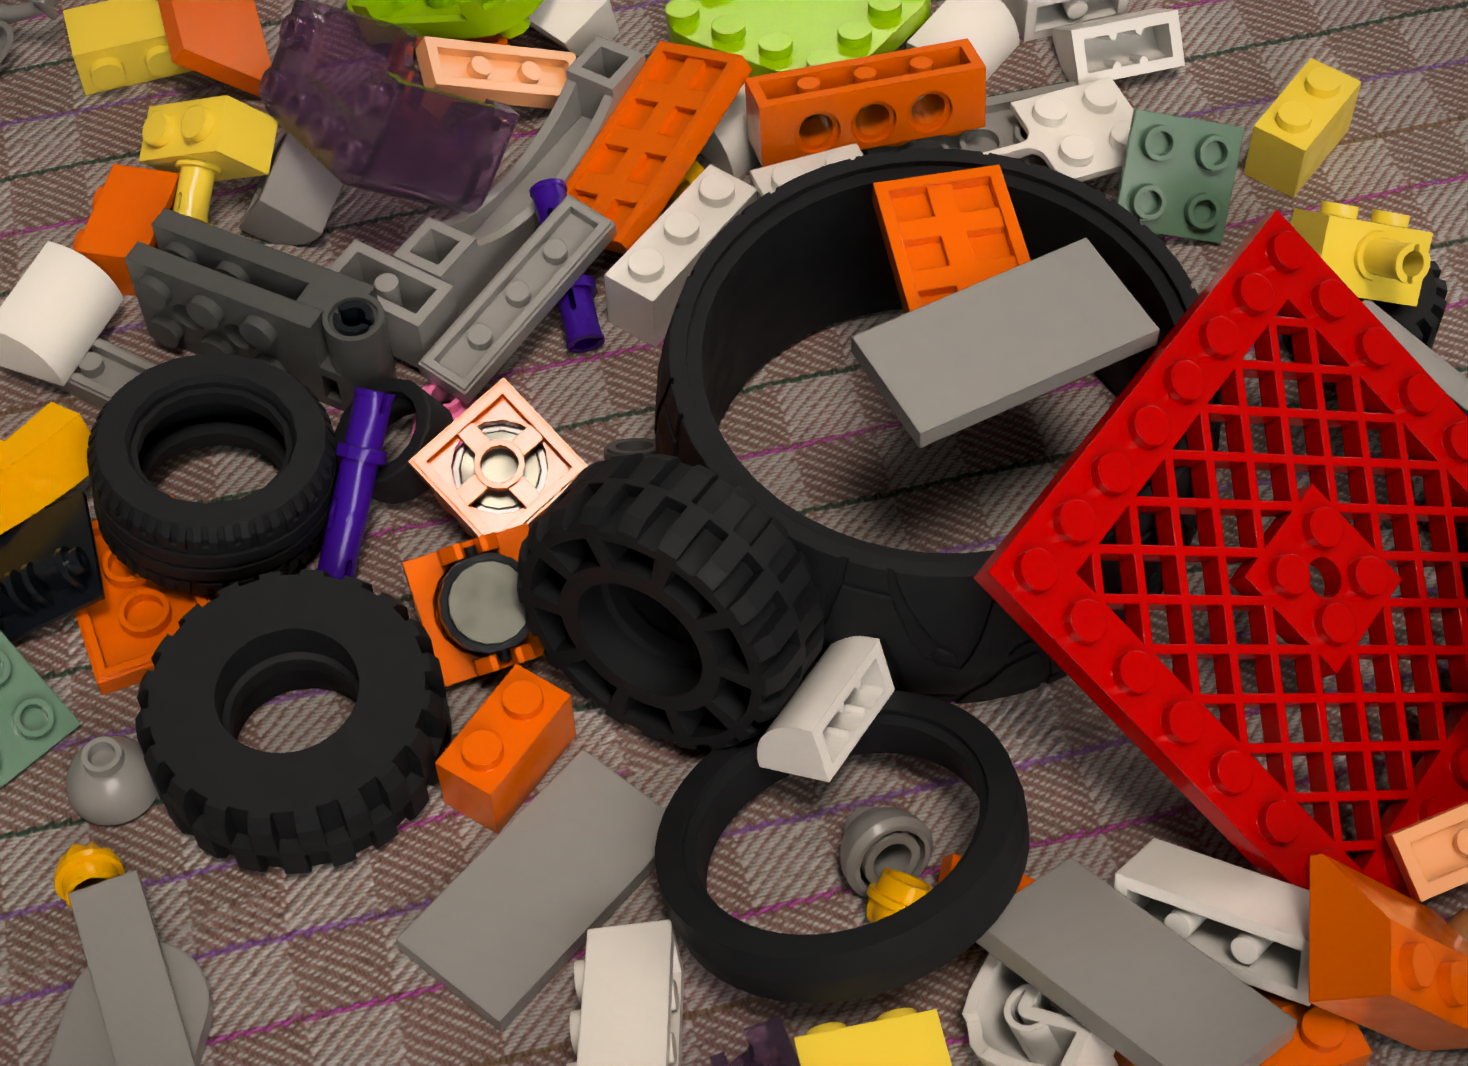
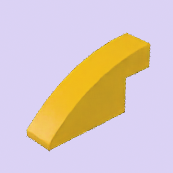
(41, 463)

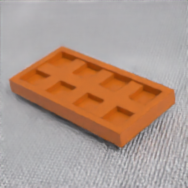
(656, 136)
(947, 232)

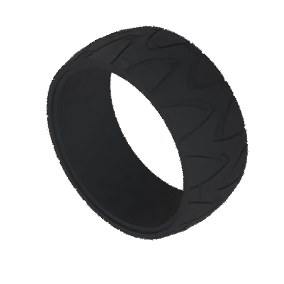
(820, 259)

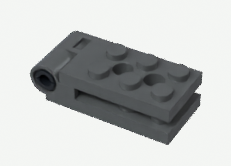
(256, 302)

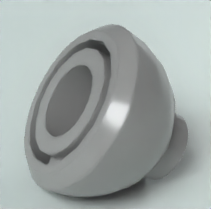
(110, 781)
(882, 840)

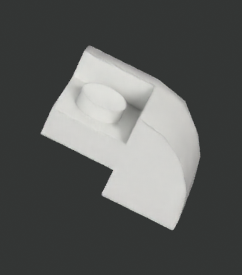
(1022, 1027)

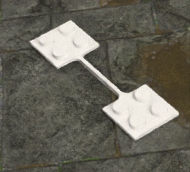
(1073, 129)

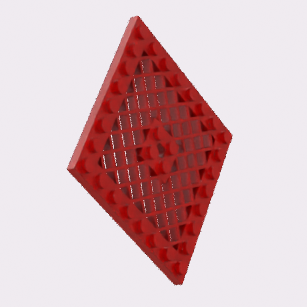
(1121, 667)

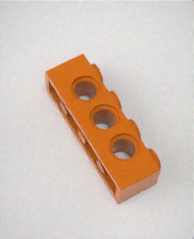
(890, 82)

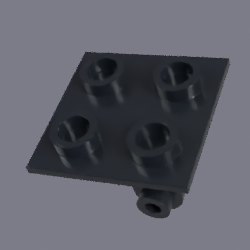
(48, 568)

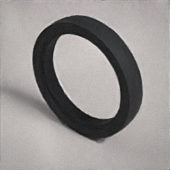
(877, 954)

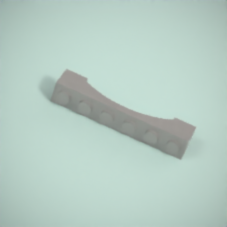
(477, 245)

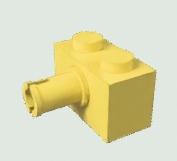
(207, 144)
(1372, 257)

